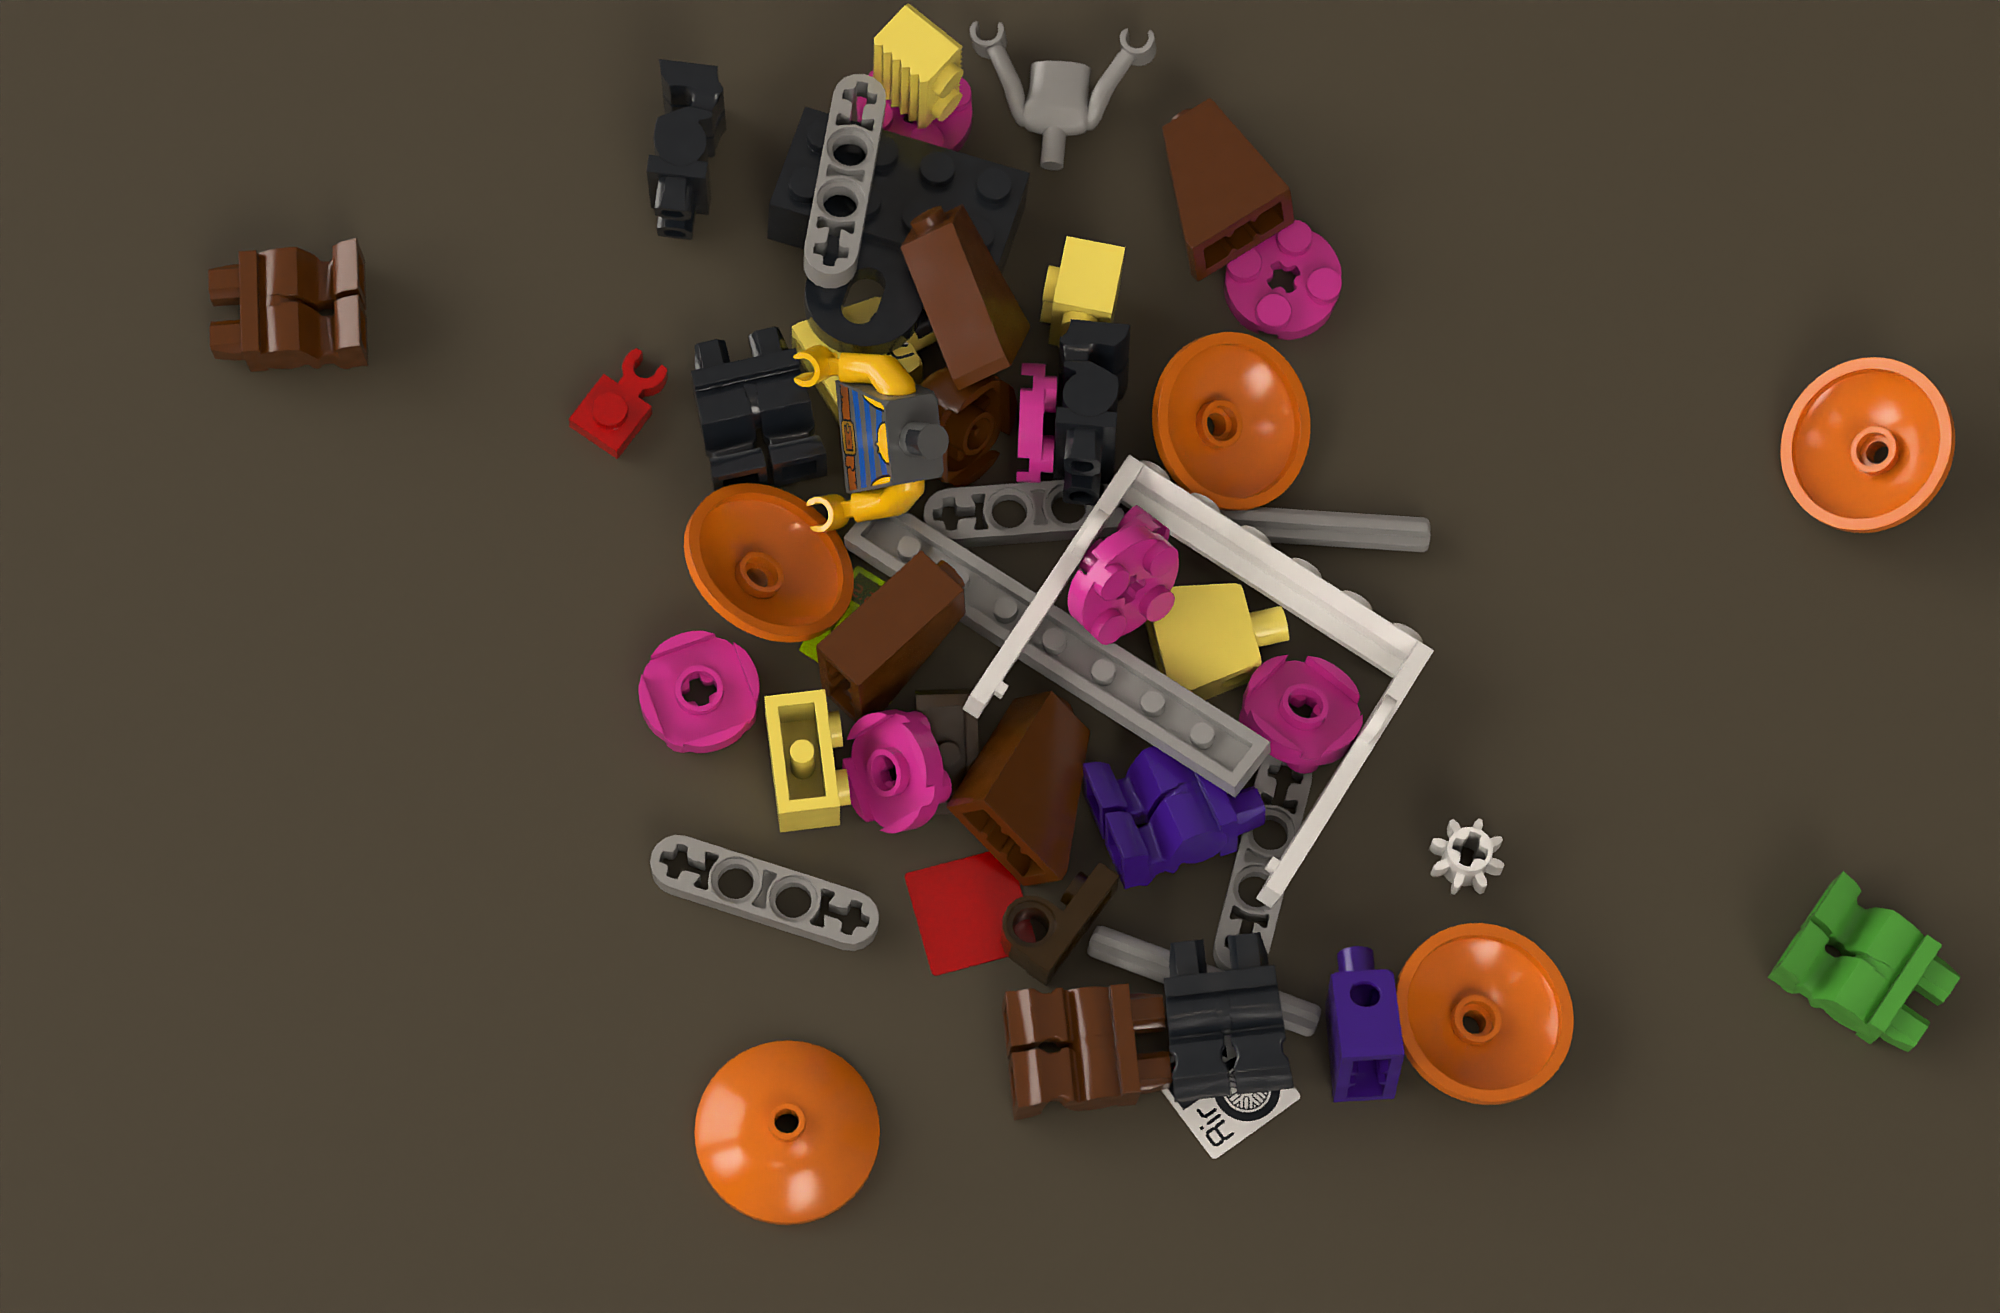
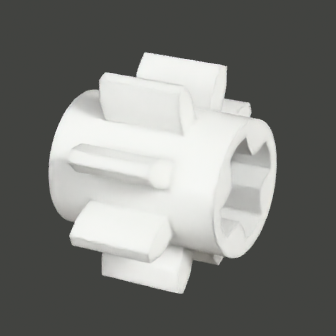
(1451, 850)

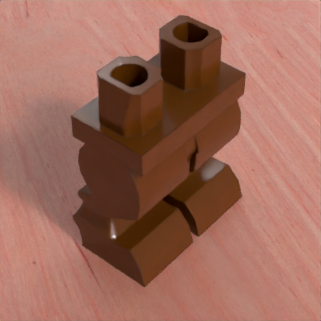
(281, 307)
(1097, 1047)

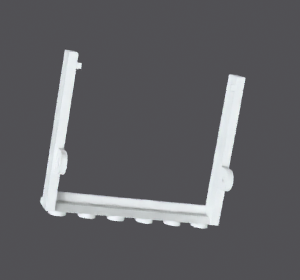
(1284, 580)

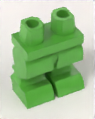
(1877, 971)

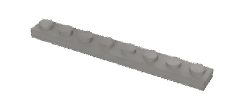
(1075, 660)

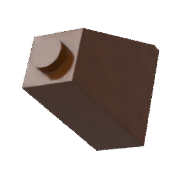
(1221, 189)
(963, 295)
(890, 636)
(1027, 788)

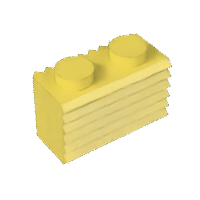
(918, 67)

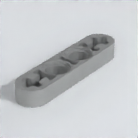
(844, 180)
(1034, 497)
(1253, 859)
(761, 901)

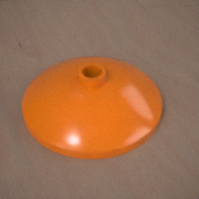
(1255, 413)
(1840, 427)
(765, 565)
(1510, 994)
(795, 1173)

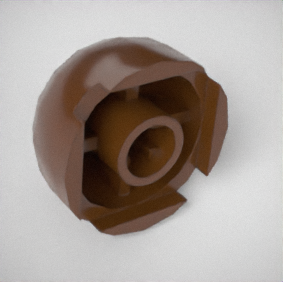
(972, 423)

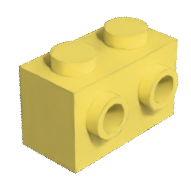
(1082, 286)
(803, 760)

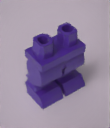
(1183, 811)

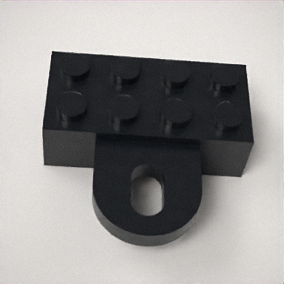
(906, 183)

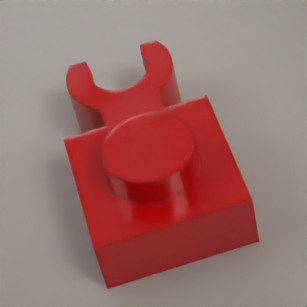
(614, 410)

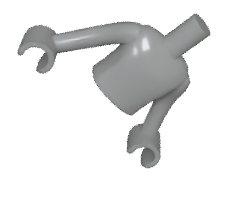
(1058, 91)

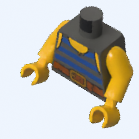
(886, 435)

